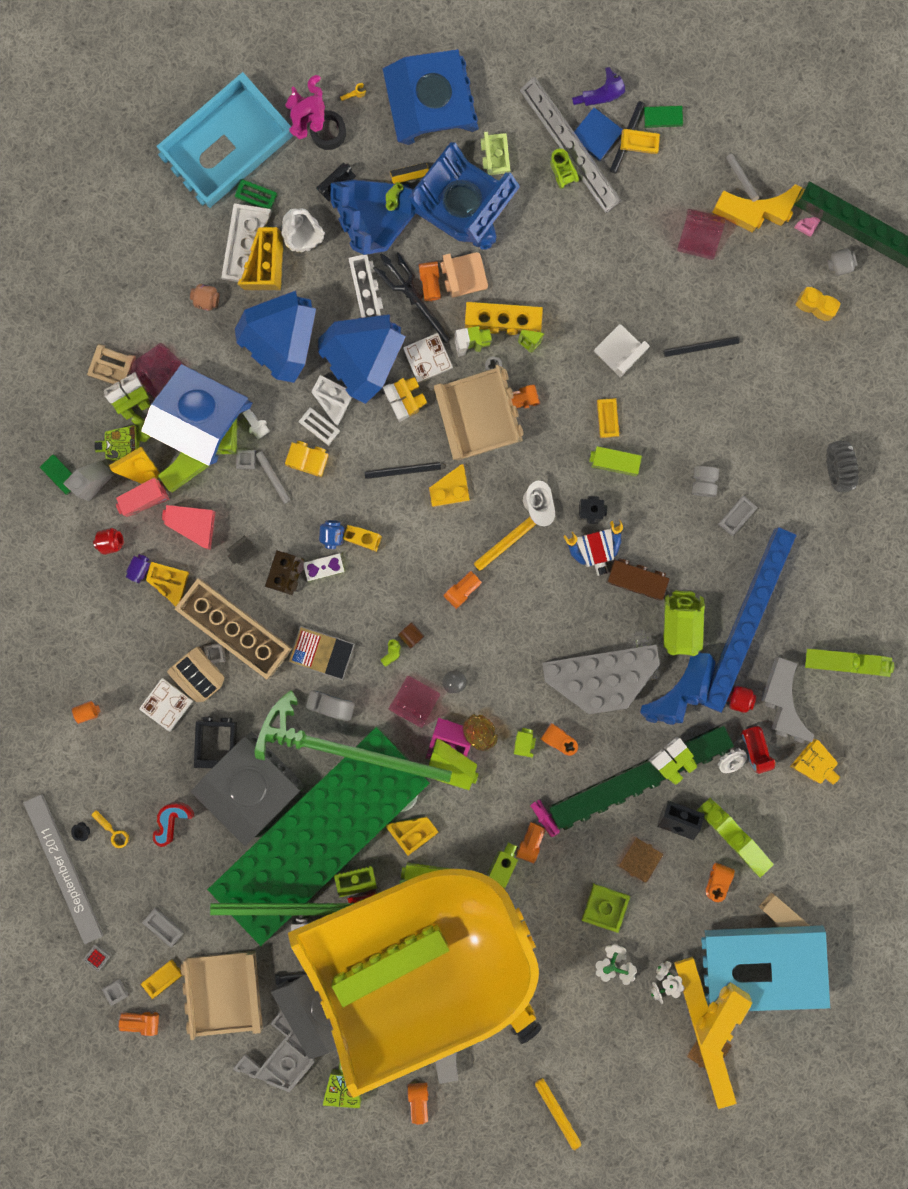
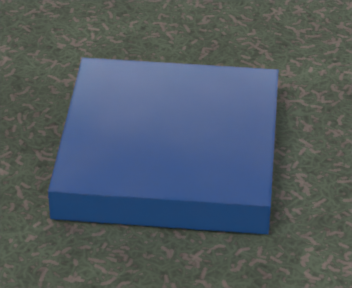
(597, 133)

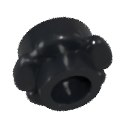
(75, 832)

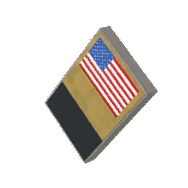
(321, 653)

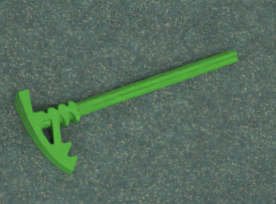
(300, 739)
(277, 908)

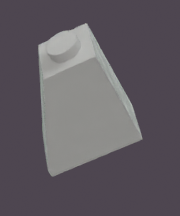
(89, 480)

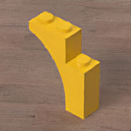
(752, 214)

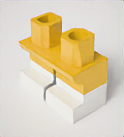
(401, 399)

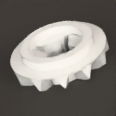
(732, 761)

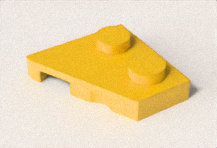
(136, 466)
(450, 488)
(168, 581)
(412, 833)

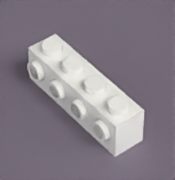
(365, 286)

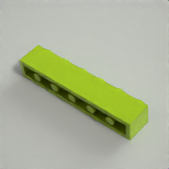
(389, 965)

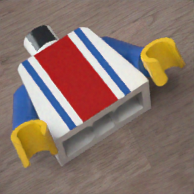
(596, 547)

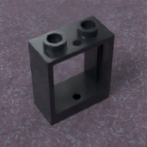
(208, 721)

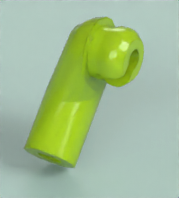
(392, 196)
(139, 421)
(393, 652)

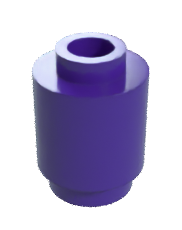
(138, 568)

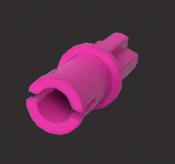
(545, 818)

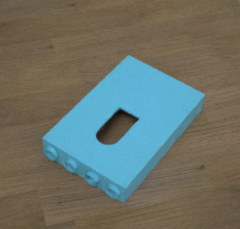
(245, 120)
(796, 962)

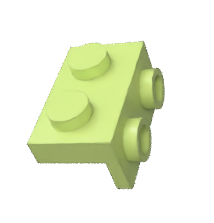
(496, 153)

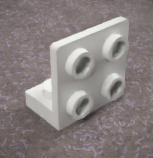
(620, 350)

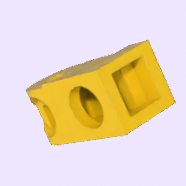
(362, 537)

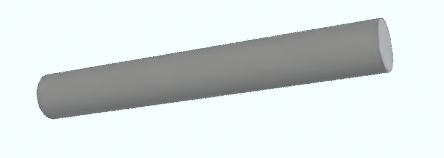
(742, 177)
(273, 478)

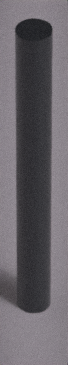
(632, 124)
(701, 346)
(402, 470)

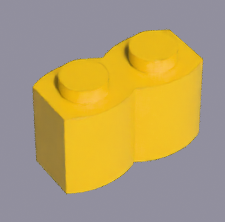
(815, 302)
(307, 459)

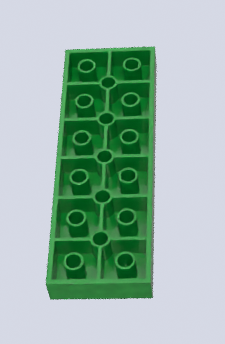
(318, 835)

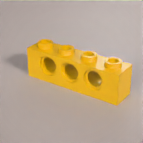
(512, 312)

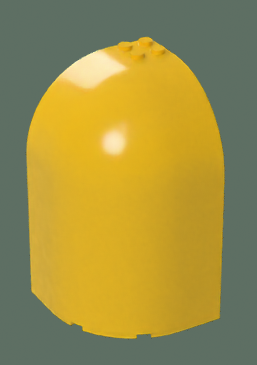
(437, 1006)

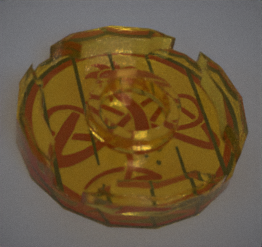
(480, 732)

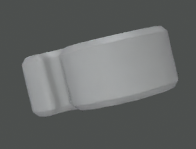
(330, 705)

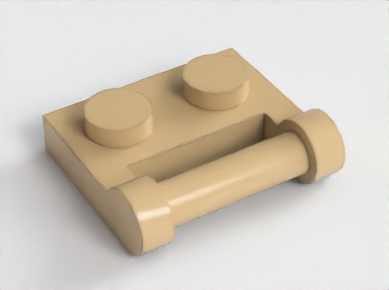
(107, 371)

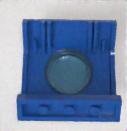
(429, 94)
(461, 196)

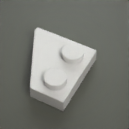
(332, 398)

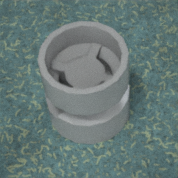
(705, 481)

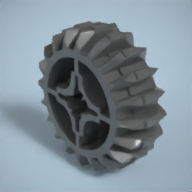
(842, 466)

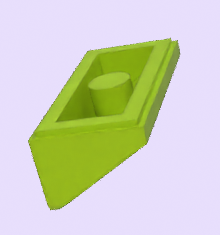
(530, 339)

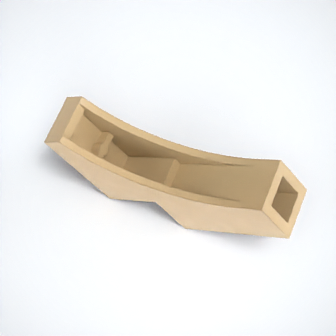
(781, 913)

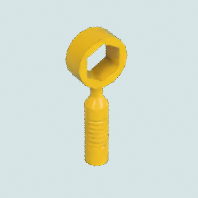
(107, 826)

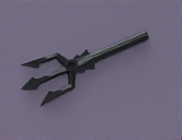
(410, 292)

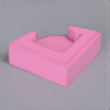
(807, 225)

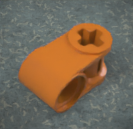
(557, 738)
(719, 880)

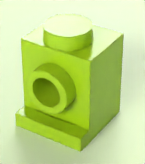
(524, 742)

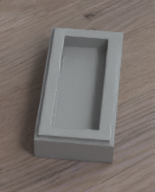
(737, 515)
(163, 927)

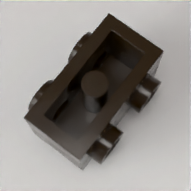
(284, 572)

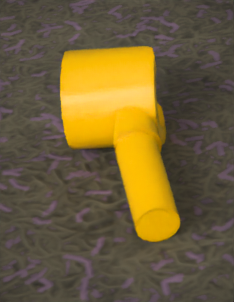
(354, 93)

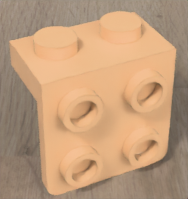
(464, 274)

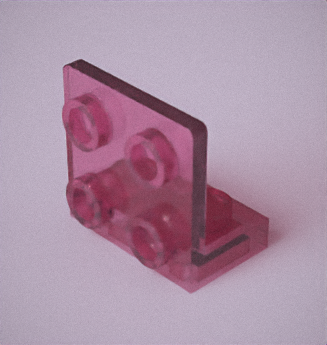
(701, 234)
(156, 368)
(414, 701)

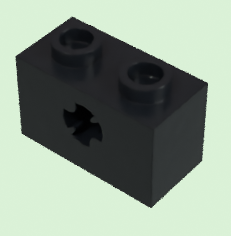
(680, 820)

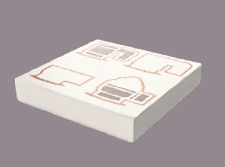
(427, 358)
(166, 704)

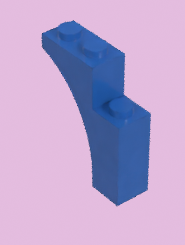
(690, 689)

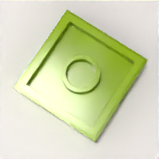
(605, 908)

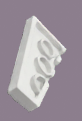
(242, 231)

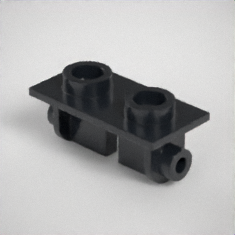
(342, 173)

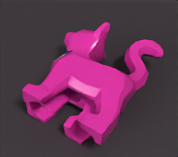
(306, 109)

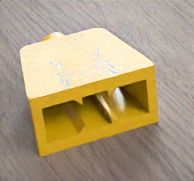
(816, 763)

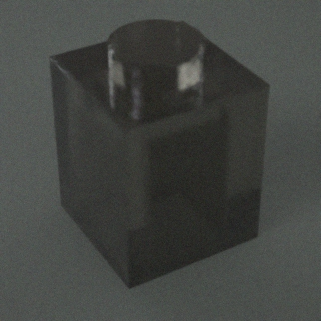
(241, 551)

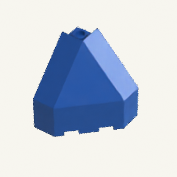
(366, 216)
(278, 334)
(361, 353)

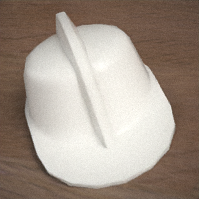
(539, 503)

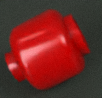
(108, 541)
(741, 699)

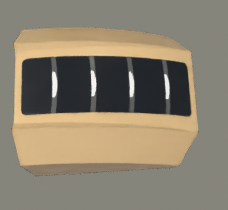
(197, 675)

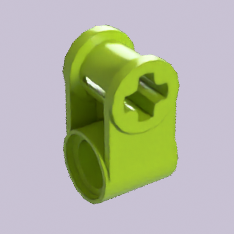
(565, 171)

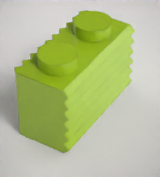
(355, 881)

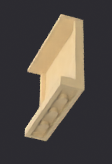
(479, 413)
(222, 994)

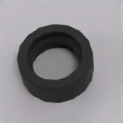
(334, 143)

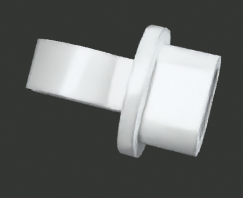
(258, 427)

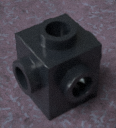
(585, 509)

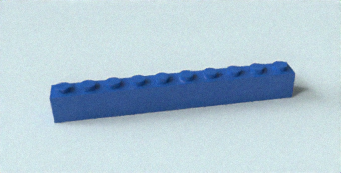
(749, 618)

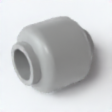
(842, 262)

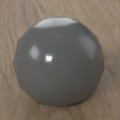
(454, 682)

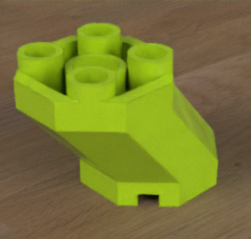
(683, 623)

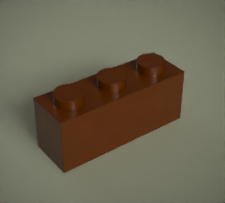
(638, 579)

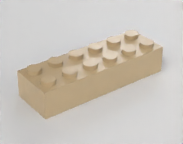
(233, 628)

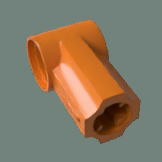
(429, 276)
(525, 397)
(459, 592)
(85, 712)
(530, 845)
(144, 1023)
(418, 1101)

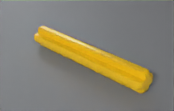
(505, 543)
(558, 1114)

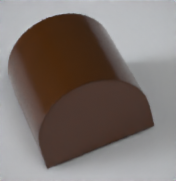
(411, 635)

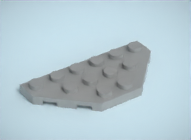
(605, 679)

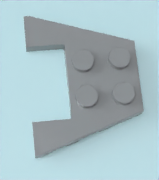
(284, 1065)

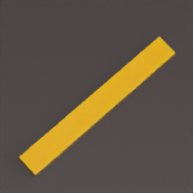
(698, 1008)

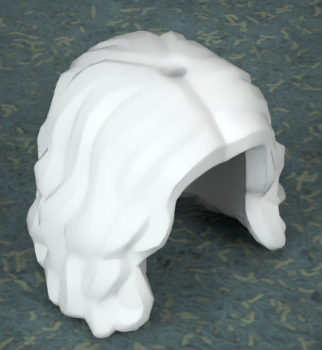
(301, 230)

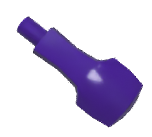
(611, 90)

